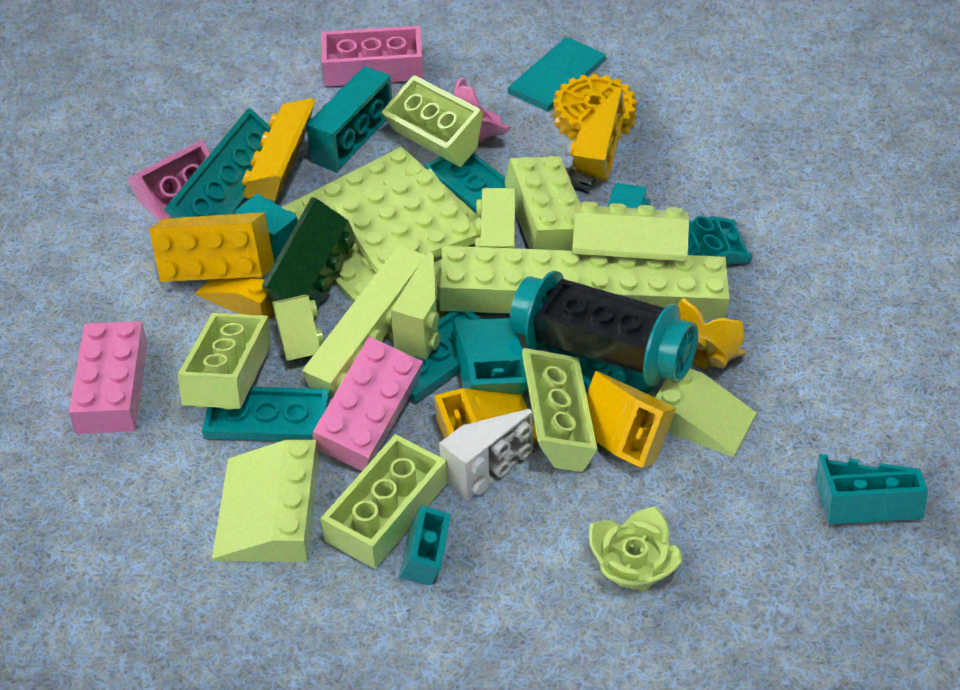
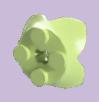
(643, 535)

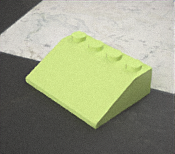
(268, 504)

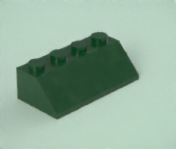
(310, 255)

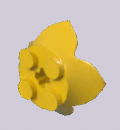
(717, 339)

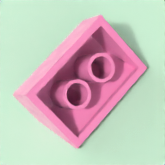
(163, 180)

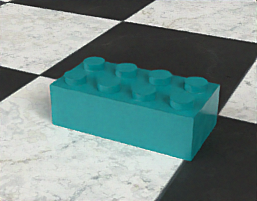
(349, 119)

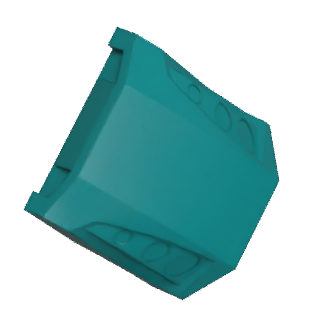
(717, 238)

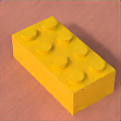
(212, 247)

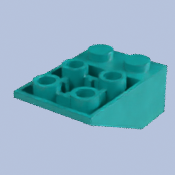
(490, 355)

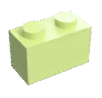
(297, 326)

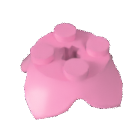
(491, 123)

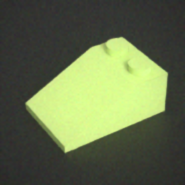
(416, 313)
(706, 412)

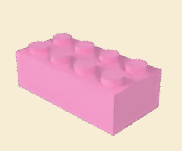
(388, 50)
(108, 378)
(367, 404)

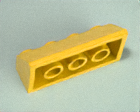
(278, 150)

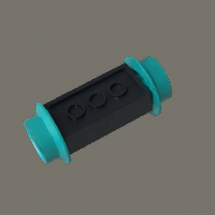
(604, 327)

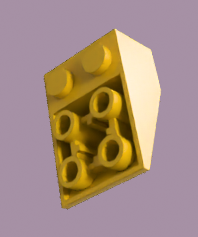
(474, 405)
(628, 420)

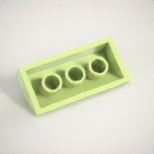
(435, 120)
(631, 231)
(560, 409)

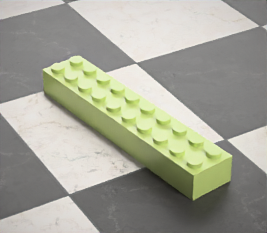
(489, 277)

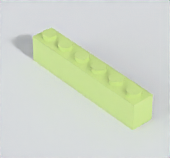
(366, 317)

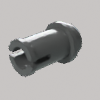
(580, 180)

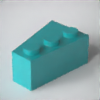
(869, 493)

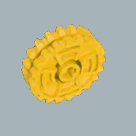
(582, 98)

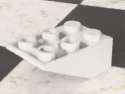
(486, 451)

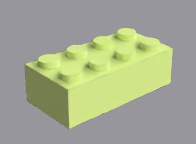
(543, 201)
(224, 361)
(384, 500)

